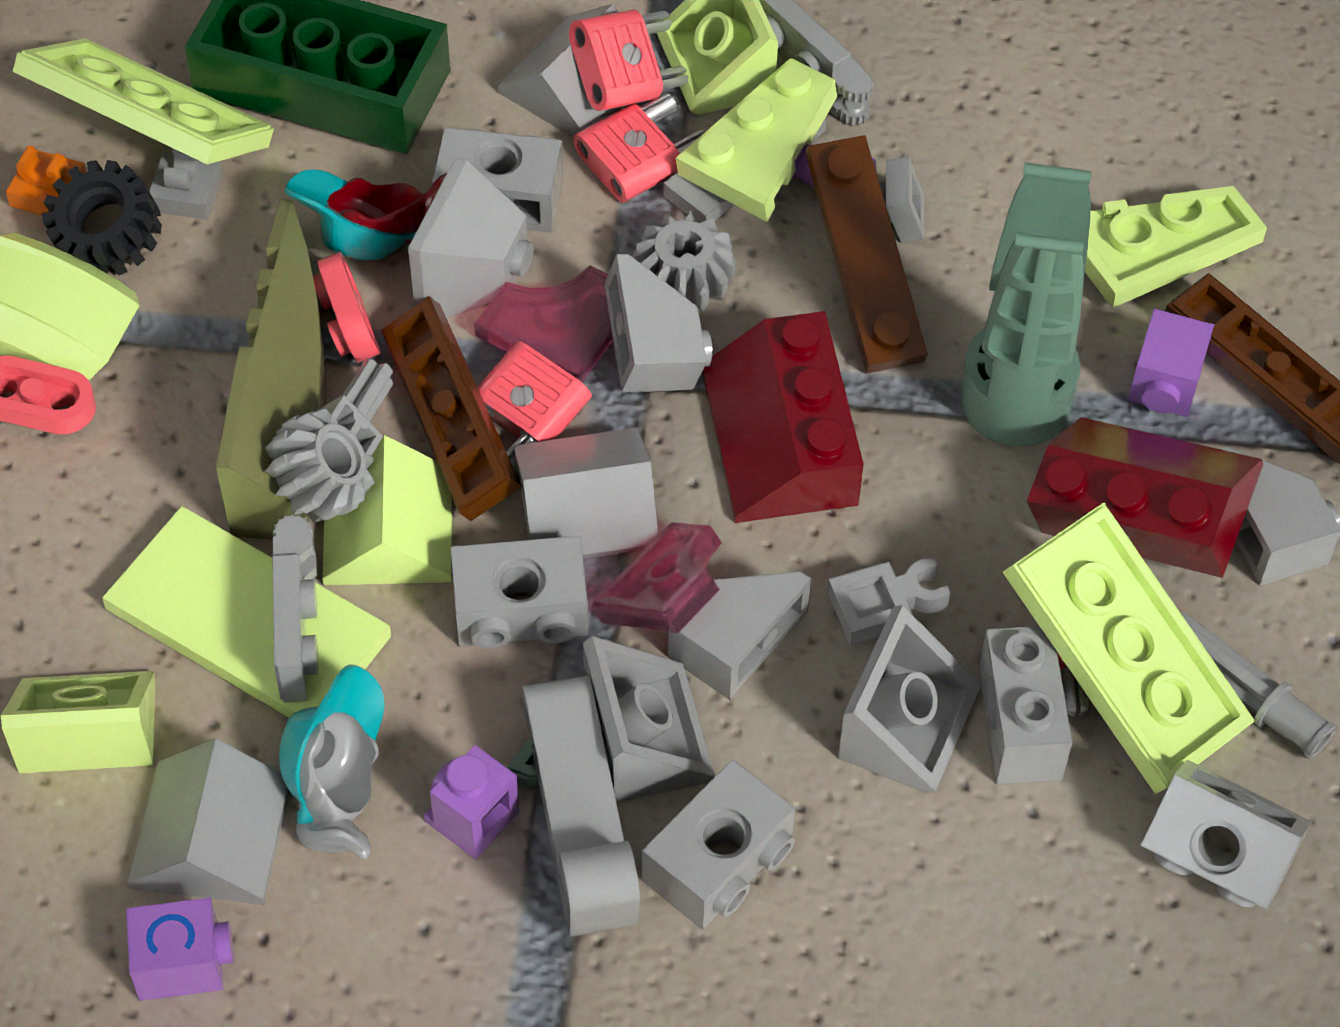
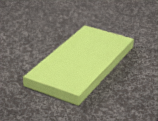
(144, 100)
(215, 606)
(1128, 647)

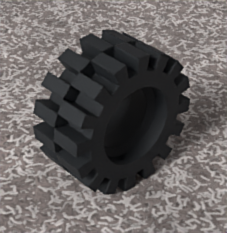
(91, 192)

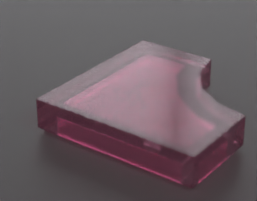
(559, 322)
(664, 582)

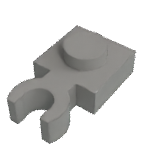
(868, 595)

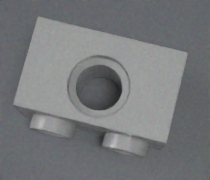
(520, 166)
(542, 568)
(1024, 706)
(730, 810)
(1264, 829)

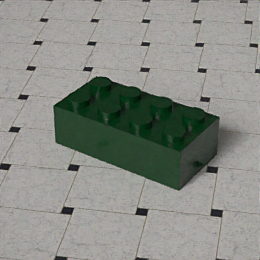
(323, 64)

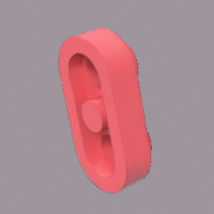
(352, 328)
(40, 393)

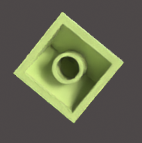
(723, 48)
(398, 529)
(81, 722)

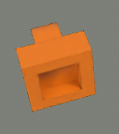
(35, 178)

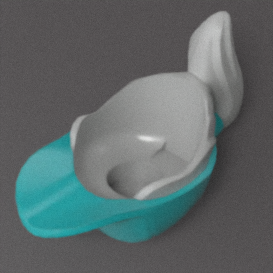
(329, 762)

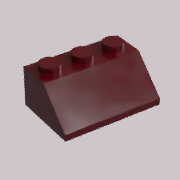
(784, 420)
(1167, 494)

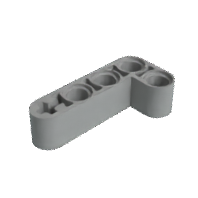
(580, 807)

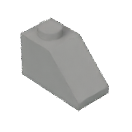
(653, 330)
(1286, 525)
(740, 628)

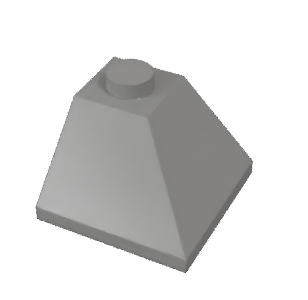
(468, 243)

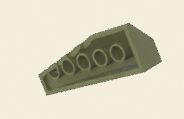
(272, 380)

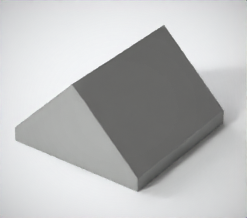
(551, 83)
(589, 489)
(907, 706)
(646, 720)
(210, 825)

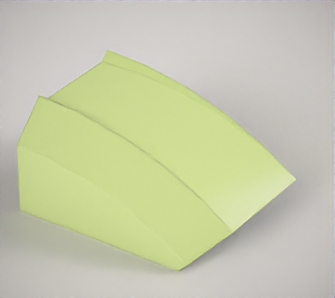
(59, 307)

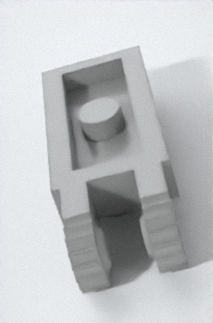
(812, 45)
(293, 603)

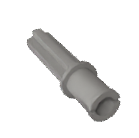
(1266, 698)

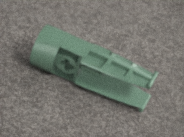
(1025, 360)

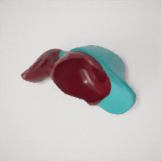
(361, 216)

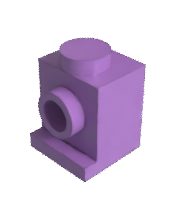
(465, 793)

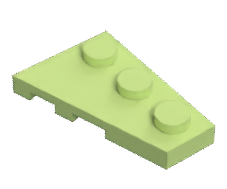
(759, 139)
(1163, 241)

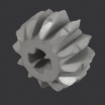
(689, 257)

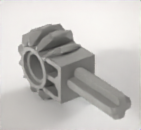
(326, 452)

